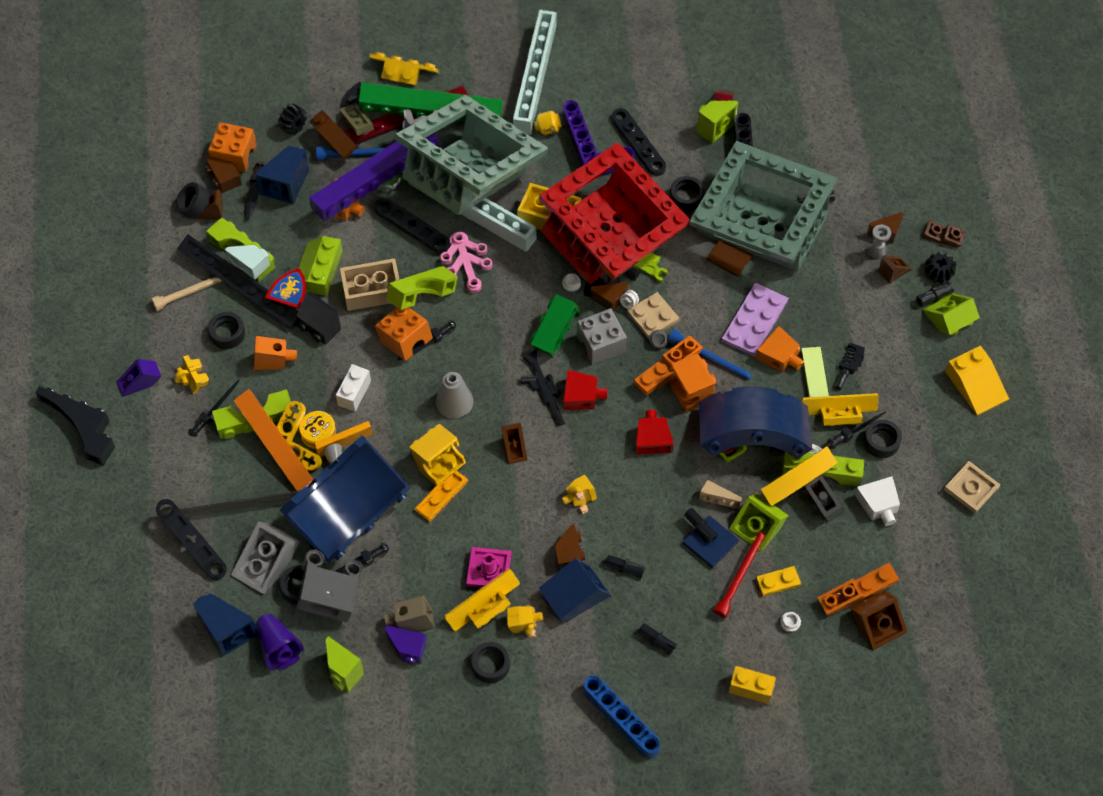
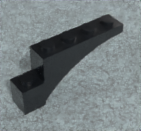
(87, 421)

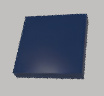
(715, 551)

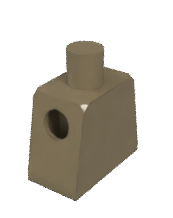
(411, 615)

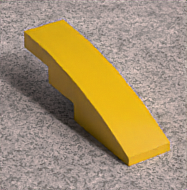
(799, 476)

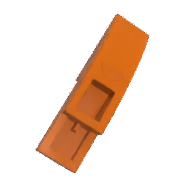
(660, 373)
(856, 591)

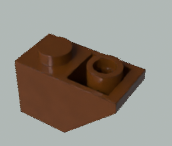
(224, 173)
(568, 548)

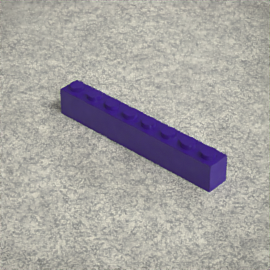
(361, 180)

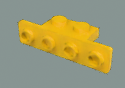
(402, 71)
(841, 408)
(484, 603)

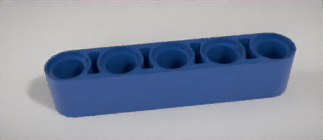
(624, 726)

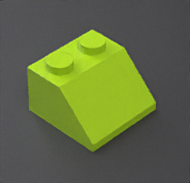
(716, 119)
(952, 313)
(757, 517)
(343, 666)

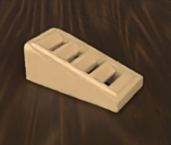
(718, 495)

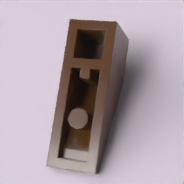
(333, 134)

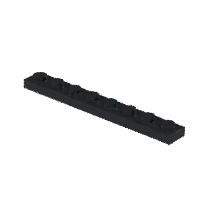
(237, 280)

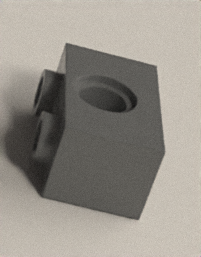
(824, 498)

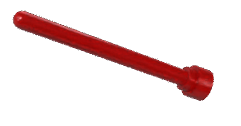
(723, 607)

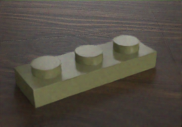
(356, 119)

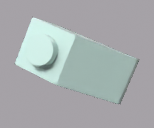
(248, 259)

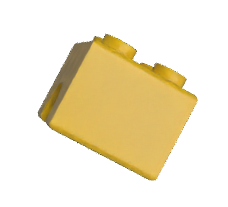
(437, 455)

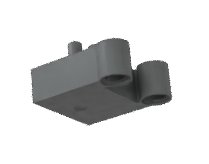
(328, 591)

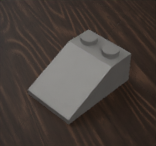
(265, 556)

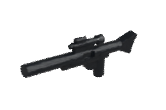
(547, 389)

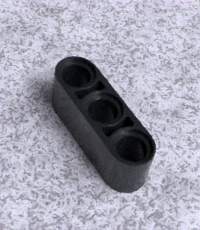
(743, 129)

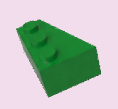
(554, 325)

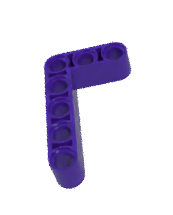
(580, 134)

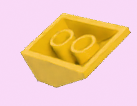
(977, 380)

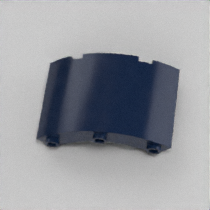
(754, 418)
(345, 499)

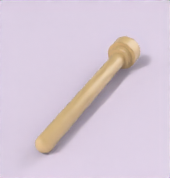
(160, 302)

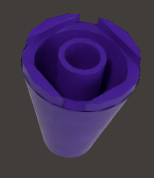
(277, 643)

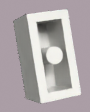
(353, 388)

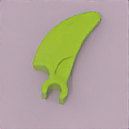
(649, 266)

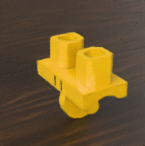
(188, 374)

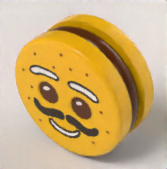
(316, 427)

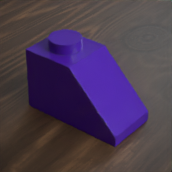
(138, 377)
(407, 644)

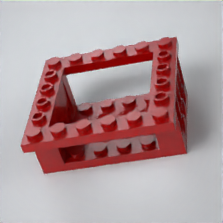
(631, 195)

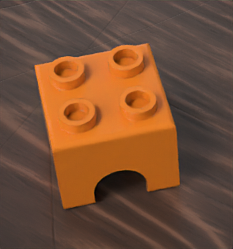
(233, 145)
(402, 330)
(692, 381)

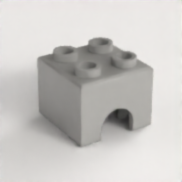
(601, 336)

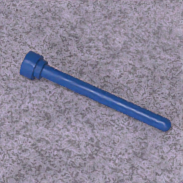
(322, 153)
(676, 337)

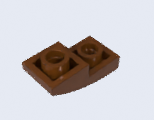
(947, 235)

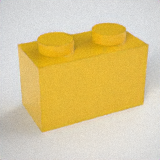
(752, 685)

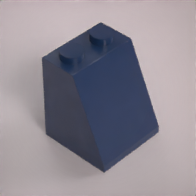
(284, 175)
(573, 590)
(224, 623)

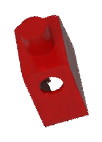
(582, 391)
(653, 435)

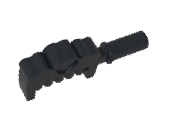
(852, 361)

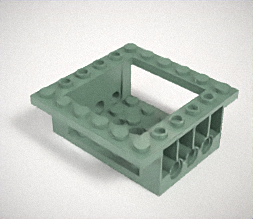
(473, 167)
(731, 198)

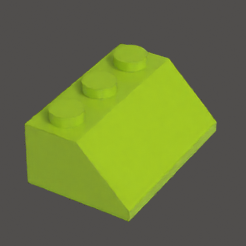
(320, 263)

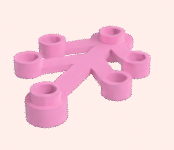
(466, 259)

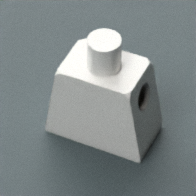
(879, 500)

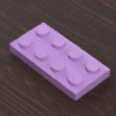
(755, 319)

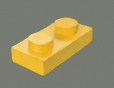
(778, 581)

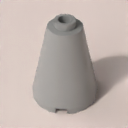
(453, 397)

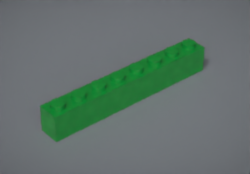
(420, 102)

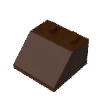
(879, 619)

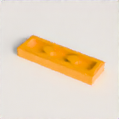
(345, 437)
(440, 496)

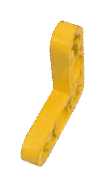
(290, 435)

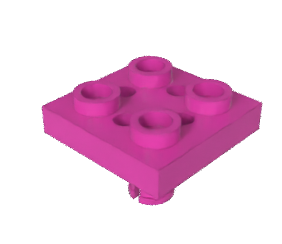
(489, 561)

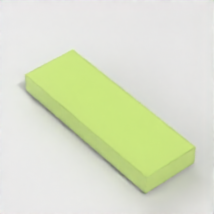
(814, 372)

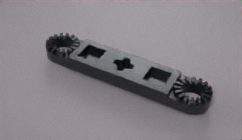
(632, 132)
(422, 232)
(200, 550)

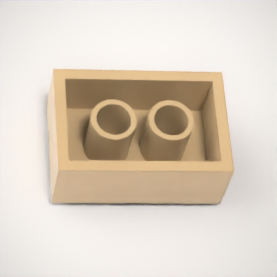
(368, 283)

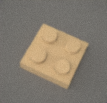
(653, 314)
(972, 487)

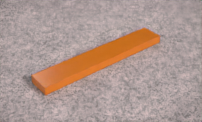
(273, 440)

